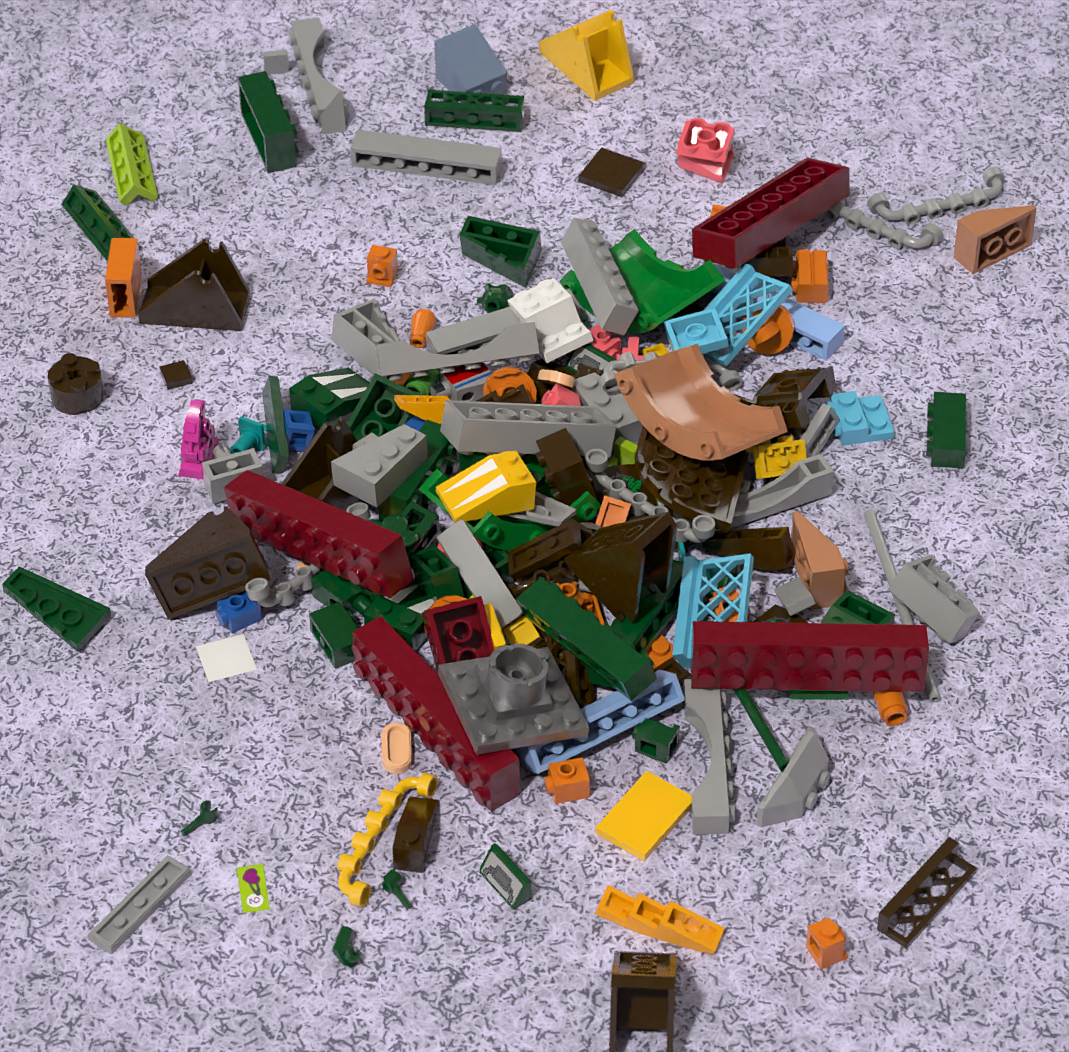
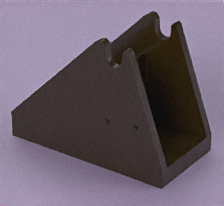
(197, 291)
(313, 469)
(624, 557)
(206, 564)
(642, 993)

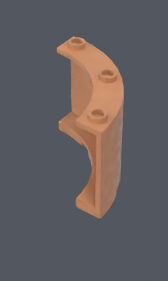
(690, 411)

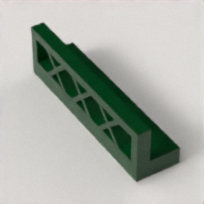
(474, 113)
(94, 218)
(427, 530)

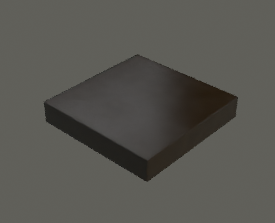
(611, 172)

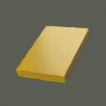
(645, 815)

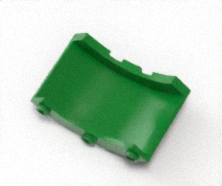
(656, 285)
(511, 534)

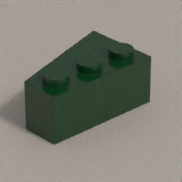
(502, 247)

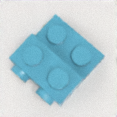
(696, 328)
(860, 418)

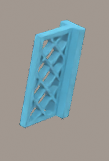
(729, 305)
(696, 586)

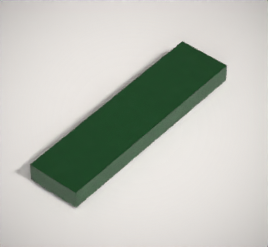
(275, 424)

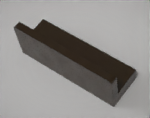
(547, 548)

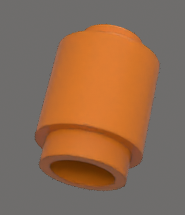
(891, 707)

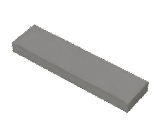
(139, 904)

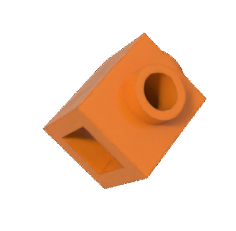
(567, 780)

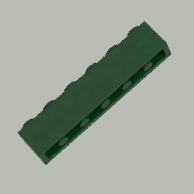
(653, 615)
(587, 638)

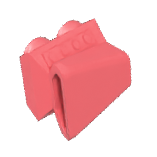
(706, 148)

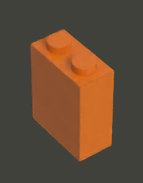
(123, 277)

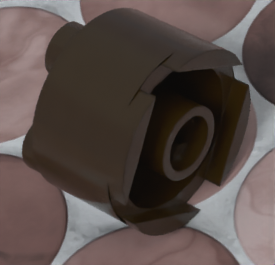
(75, 384)

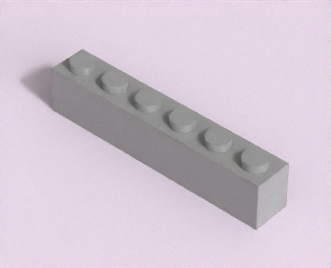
(426, 157)
(599, 276)
(475, 331)

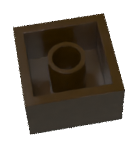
(563, 467)

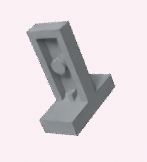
(817, 430)

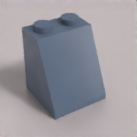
(468, 63)

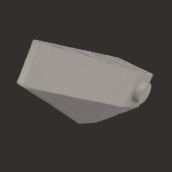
(545, 512)

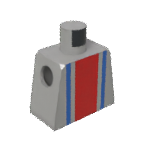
(462, 383)

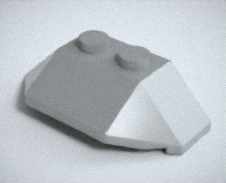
(798, 784)

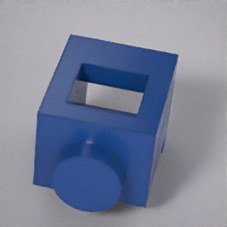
(298, 429)
(238, 612)

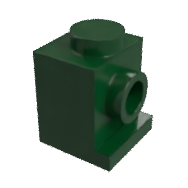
(656, 739)

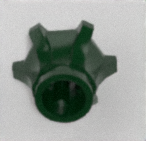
(495, 297)

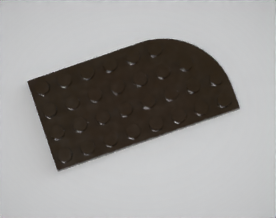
(691, 484)

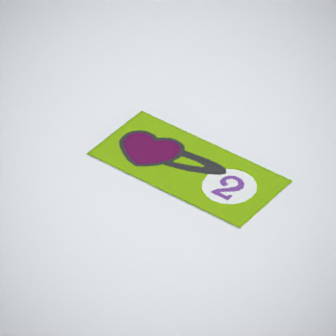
(253, 888)

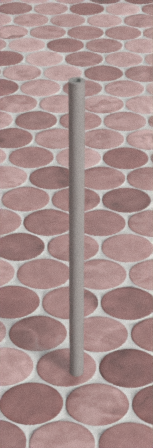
(890, 573)

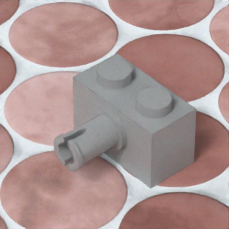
(227, 467)

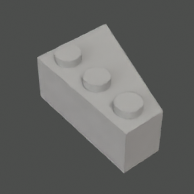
(380, 465)

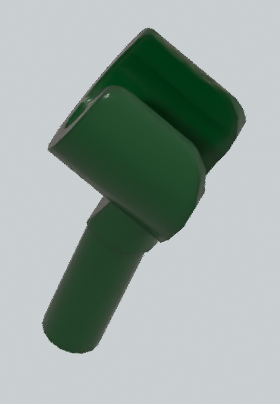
(206, 817)
(390, 885)

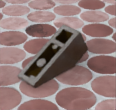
(768, 546)
(414, 834)

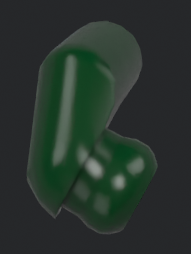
(342, 948)

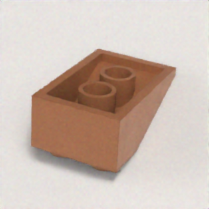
(993, 236)
(818, 562)

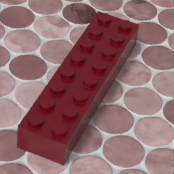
(770, 212)
(320, 533)
(809, 656)
(425, 707)

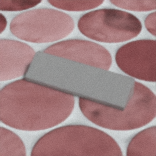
(479, 572)

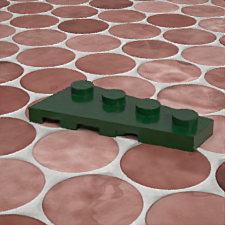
(57, 607)

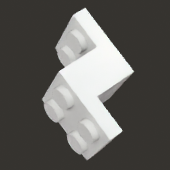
(554, 316)

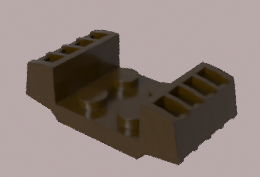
(773, 261)
(793, 389)

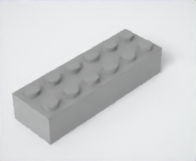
(517, 426)

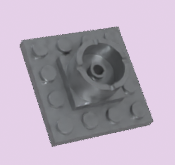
(512, 699)

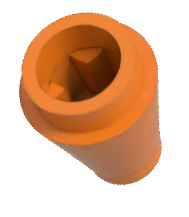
(421, 322)

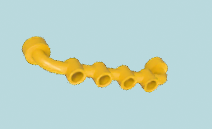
(377, 822)

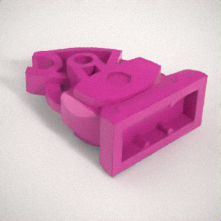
(197, 441)

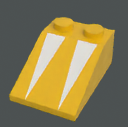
(493, 484)

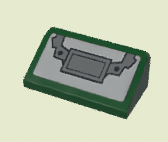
(588, 356)
(506, 877)

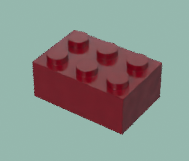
(458, 631)

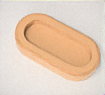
(552, 377)
(396, 748)

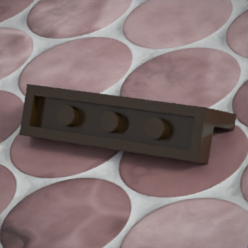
(576, 674)
(920, 884)

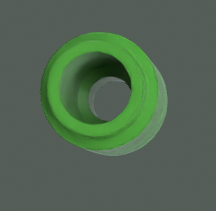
(422, 384)

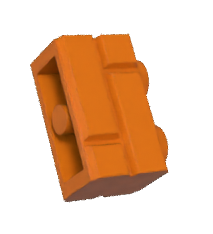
(811, 276)

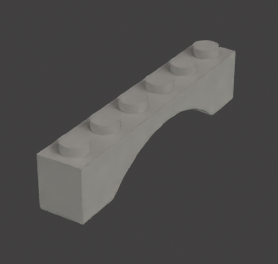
(308, 44)
(403, 358)
(800, 484)
(710, 799)

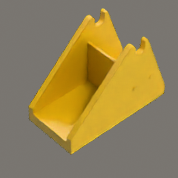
(592, 55)

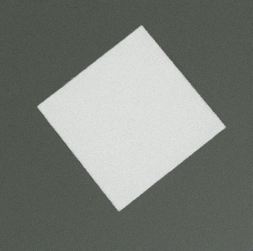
(226, 658)

